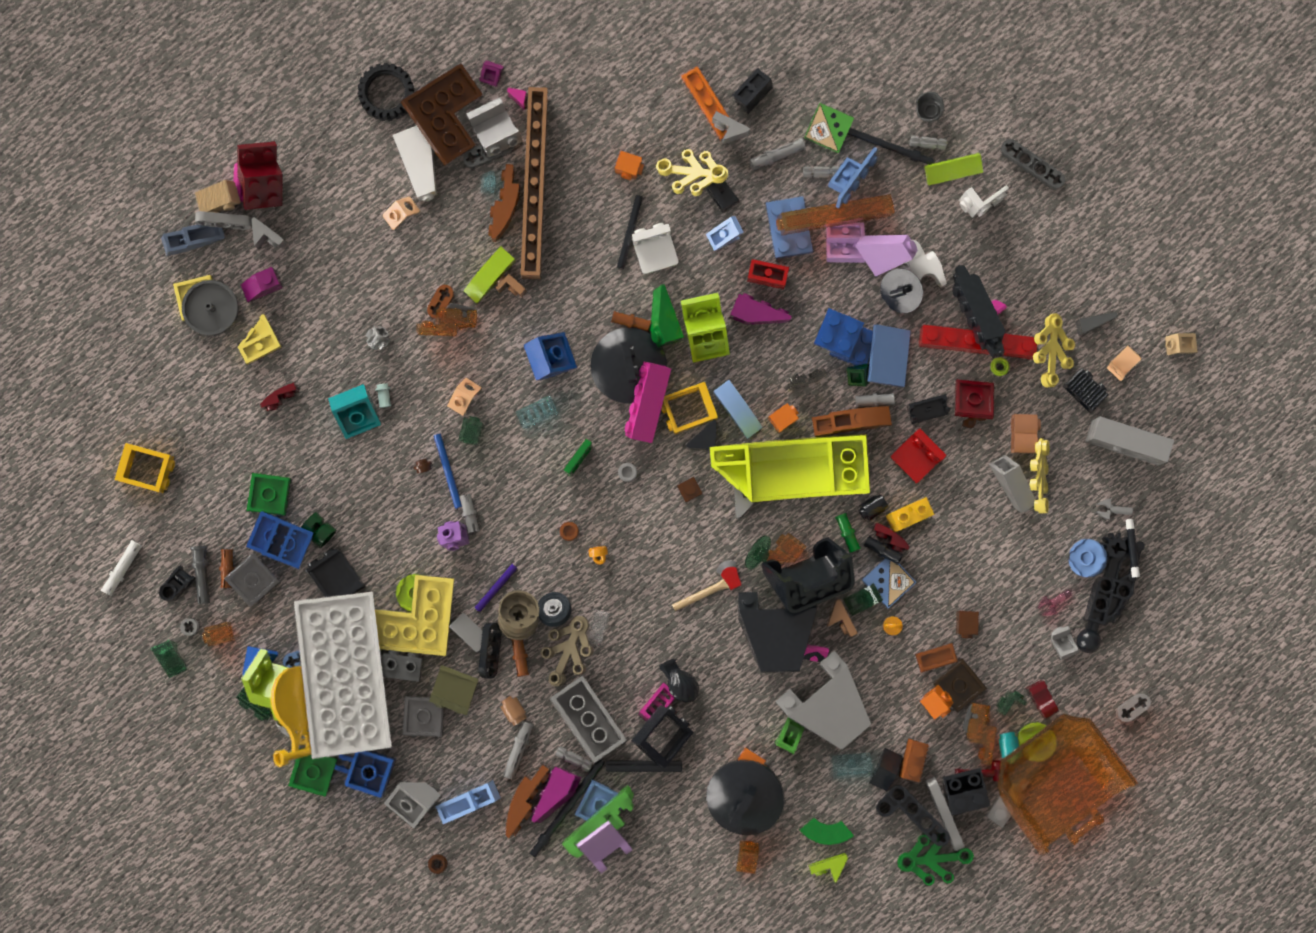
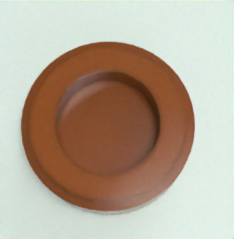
(569, 531)

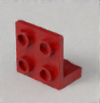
(918, 455)

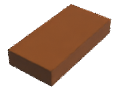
(936, 657)

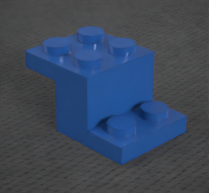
(845, 338)
(279, 540)

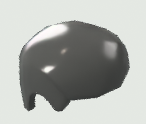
(929, 107)

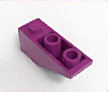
(753, 312)
(559, 789)

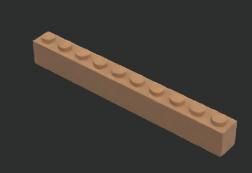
(534, 183)

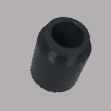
(873, 507)

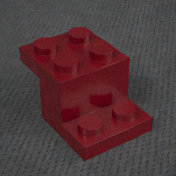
(259, 175)

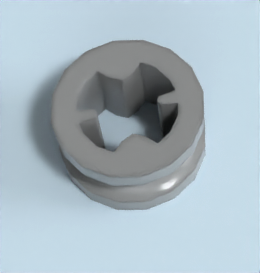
(195, 625)

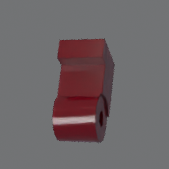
(1042, 699)

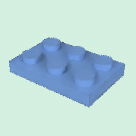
(789, 244)

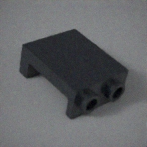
(334, 574)

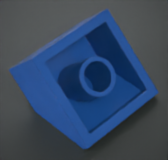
(550, 355)

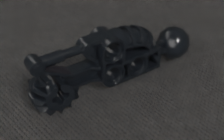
(1112, 602)

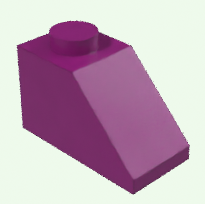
(261, 284)

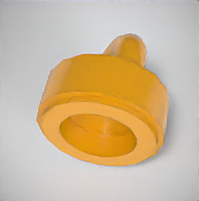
(598, 551)
(892, 625)

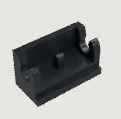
(753, 90)
(722, 195)
(928, 409)

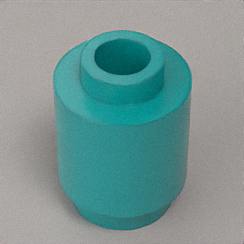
(1008, 742)

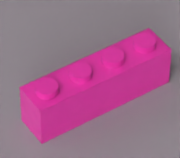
(647, 402)

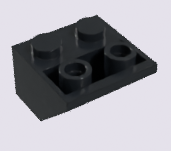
(965, 791)

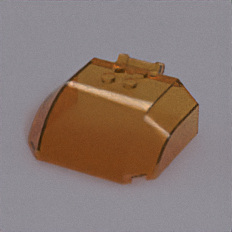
(1061, 780)

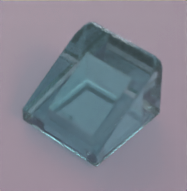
(488, 182)

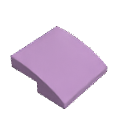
(842, 242)

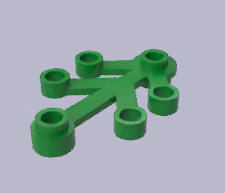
(931, 860)

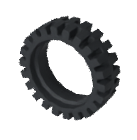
(371, 75)

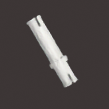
(121, 568)

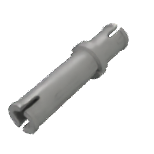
(772, 156)
(521, 741)

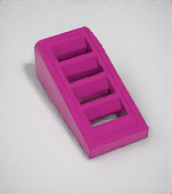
(663, 687)

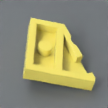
(259, 341)

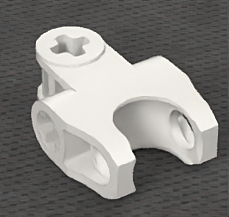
(926, 265)

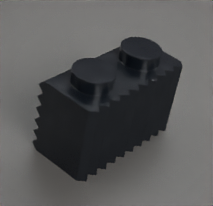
(1086, 390)

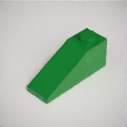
(664, 322)

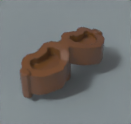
(970, 422)

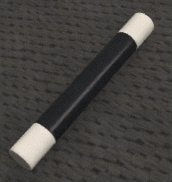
(1132, 548)

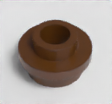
(422, 466)
(437, 870)

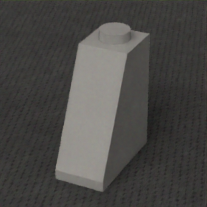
(1013, 483)

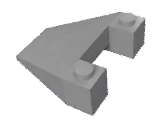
(832, 711)

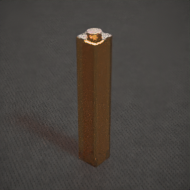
(831, 216)

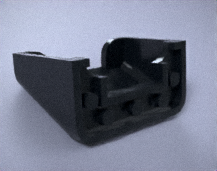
(814, 579)

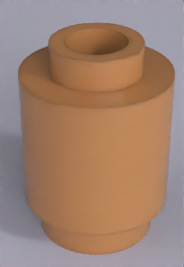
(513, 710)

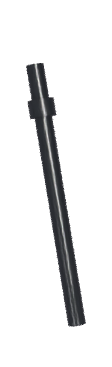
(913, 155)
(544, 838)

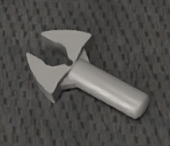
(1113, 509)

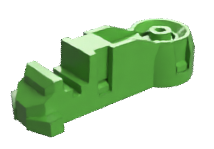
(608, 812)

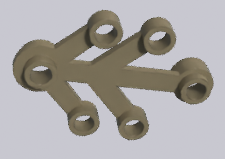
(569, 648)

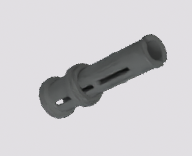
(200, 565)

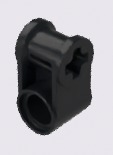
(176, 583)

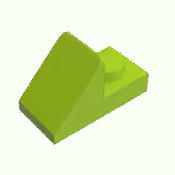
(833, 863)

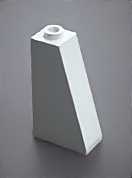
(418, 161)

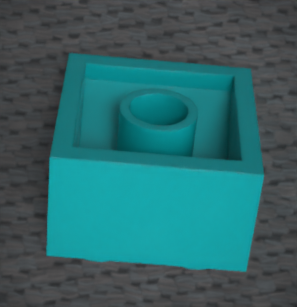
(354, 411)

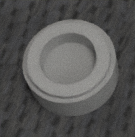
(627, 472)

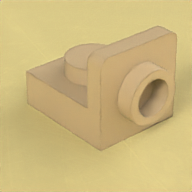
(1181, 343)

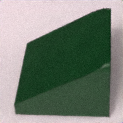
(858, 375)

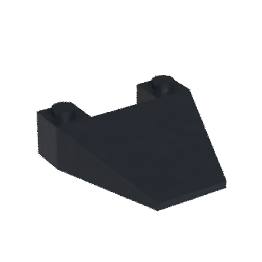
(775, 635)

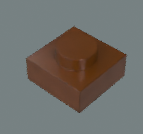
(689, 489)

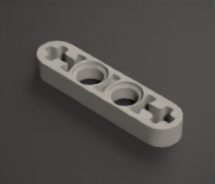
(944, 813)

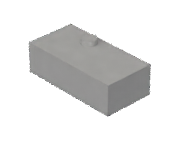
(1129, 441)
(587, 719)

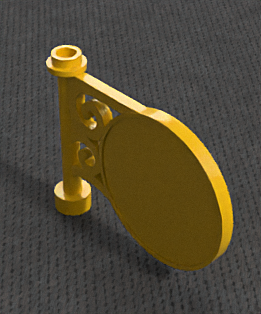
(290, 710)

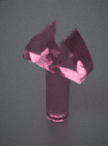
(1054, 602)

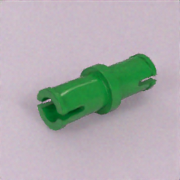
(847, 532)

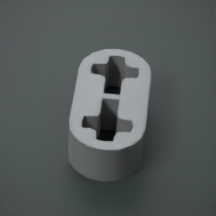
(1135, 712)

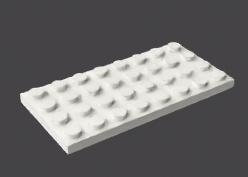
(342, 674)

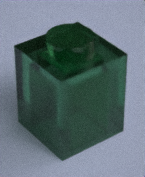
(471, 431)

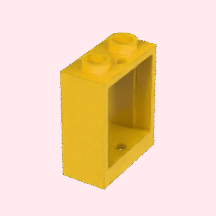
(707, 401)
(126, 463)
(910, 514)

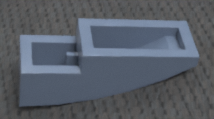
(190, 238)

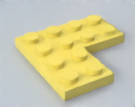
(426, 626)

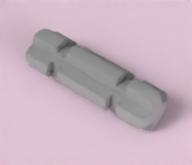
(928, 142)
(819, 172)
(574, 759)

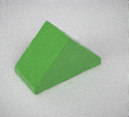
(790, 736)

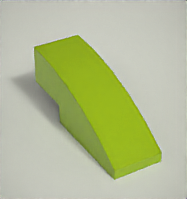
(489, 275)

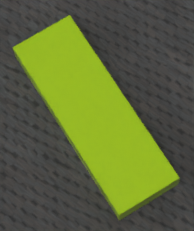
(953, 169)

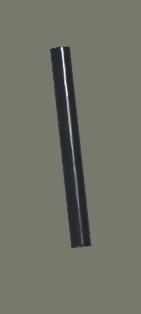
(630, 230)

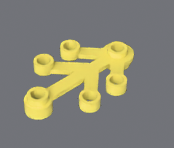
(693, 172)
(1053, 326)
(1040, 483)

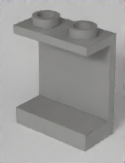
(494, 127)

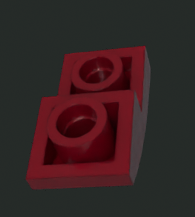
(273, 400)
(895, 540)

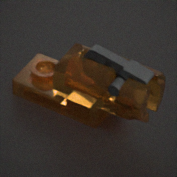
(448, 320)
(979, 731)

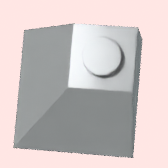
(412, 801)

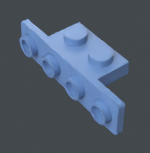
(849, 175)

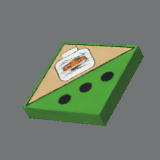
(829, 127)

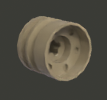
(517, 605)

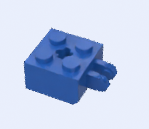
(358, 777)

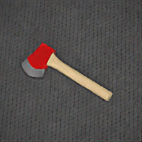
(730, 580)

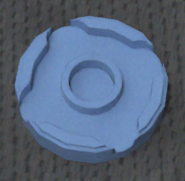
(1087, 558)

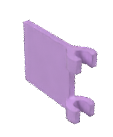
(602, 843)

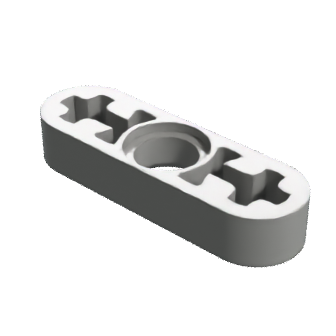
(223, 220)

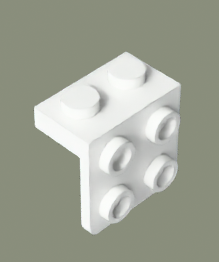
(975, 206)
(654, 248)

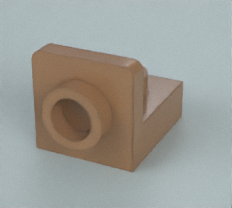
(514, 287)

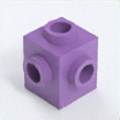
(452, 535)

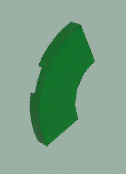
(826, 833)

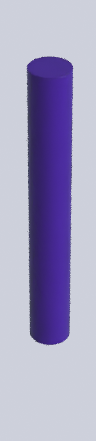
(495, 588)

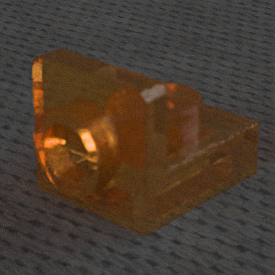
(747, 857)

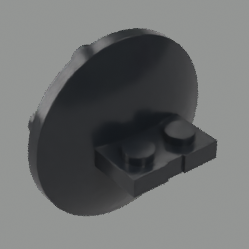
(619, 359)
(745, 797)

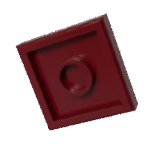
(974, 399)

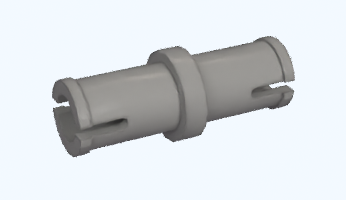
(875, 400)
(469, 514)

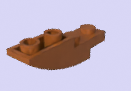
(504, 210)
(852, 420)
(520, 806)

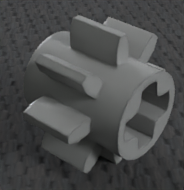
(377, 337)

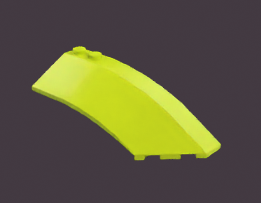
(796, 467)

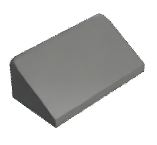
(468, 631)

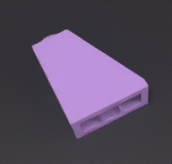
(886, 251)

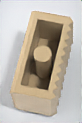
(218, 197)

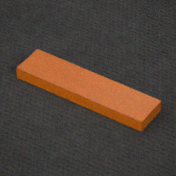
(704, 97)

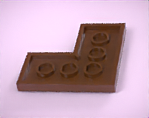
(435, 109)

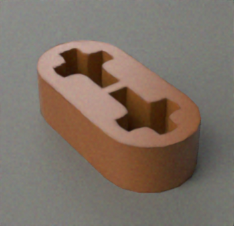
(437, 299)

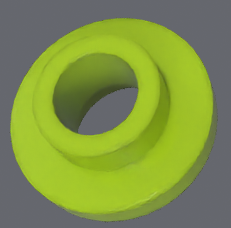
(999, 360)

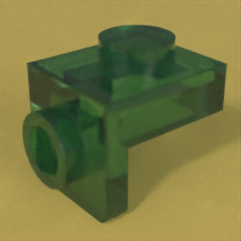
(1005, 703)

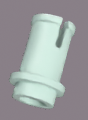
(383, 395)

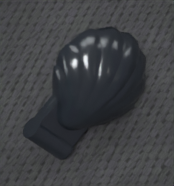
(680, 683)

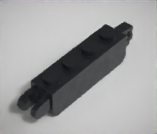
(979, 311)

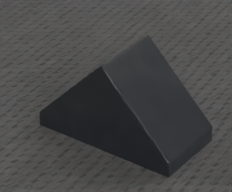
(704, 439)
(886, 769)

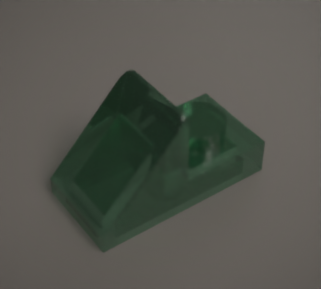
(863, 599)
(169, 658)

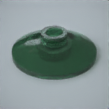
(758, 553)

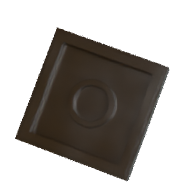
(961, 684)

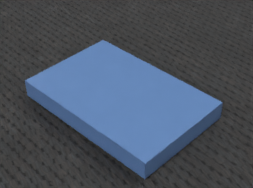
(889, 355)

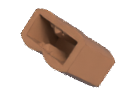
(1024, 433)

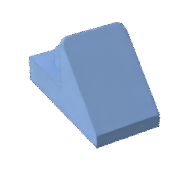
(725, 233)

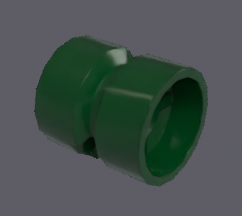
(323, 534)

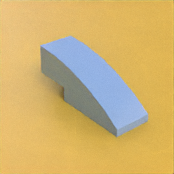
(737, 409)
(468, 802)

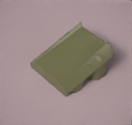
(453, 690)

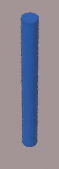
(447, 470)

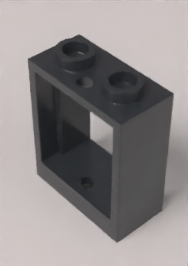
(674, 745)

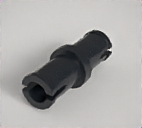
(883, 550)

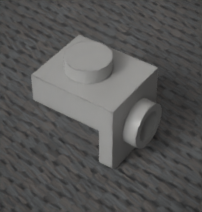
(1063, 642)

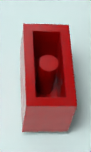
(767, 274)

